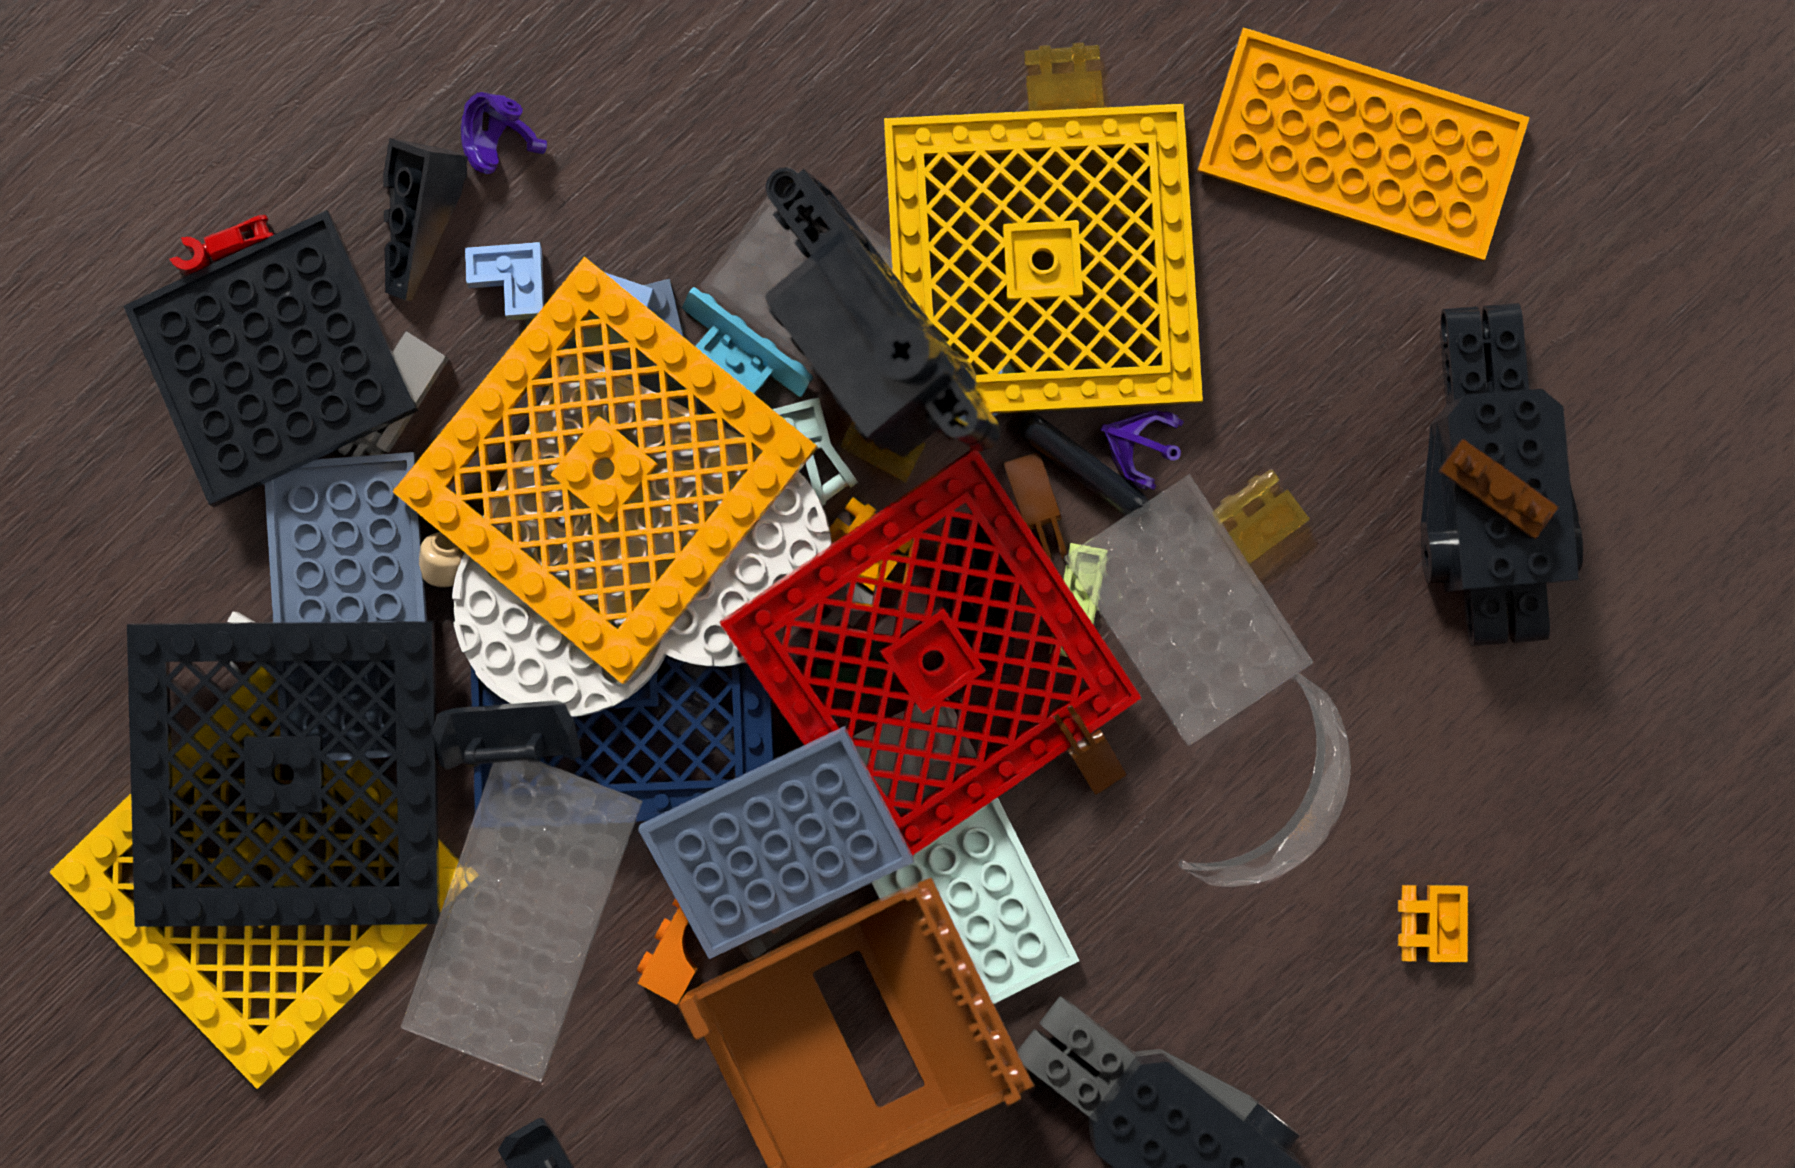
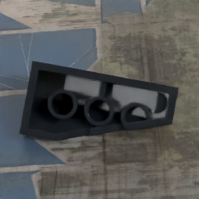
(423, 195)

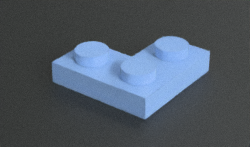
(514, 267)

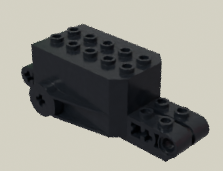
(868, 330)
(1526, 434)

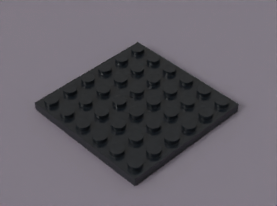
(270, 358)

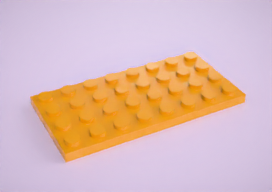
(1363, 144)

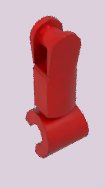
(221, 244)

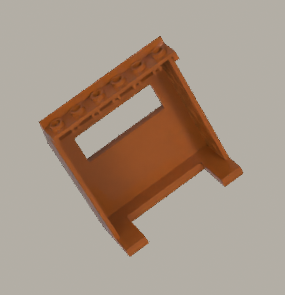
(795, 1067)

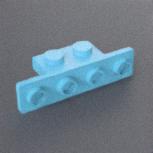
(741, 350)

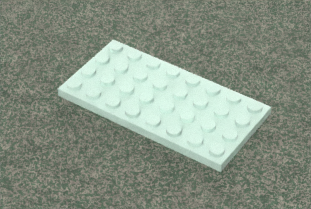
(978, 874)

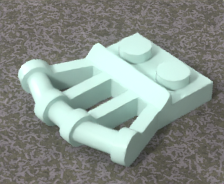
(810, 421)

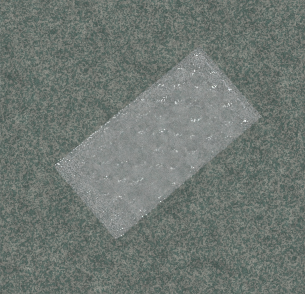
(521, 915)

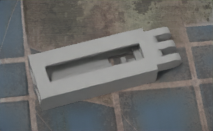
(420, 369)

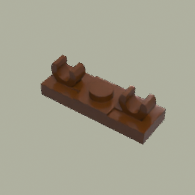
(1498, 489)

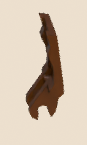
(1035, 497)
(1092, 755)

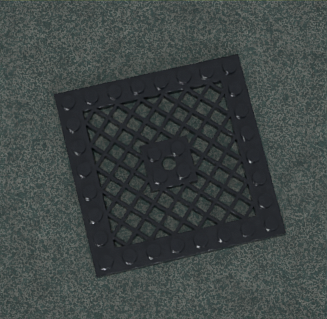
(153, 794)

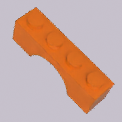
(670, 966)

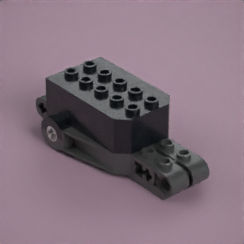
(1152, 1105)

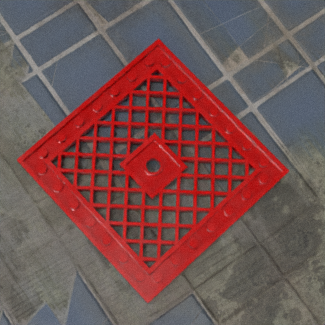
(1020, 755)

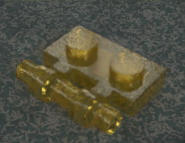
(1064, 90)
(1266, 526)

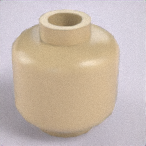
(439, 560)

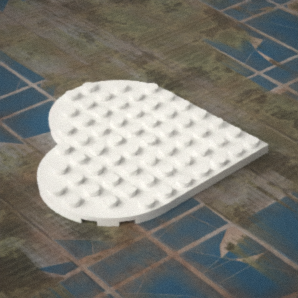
(533, 661)

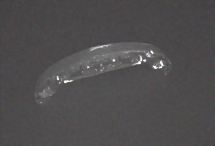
(1313, 817)

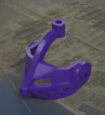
(481, 144)
(1126, 432)

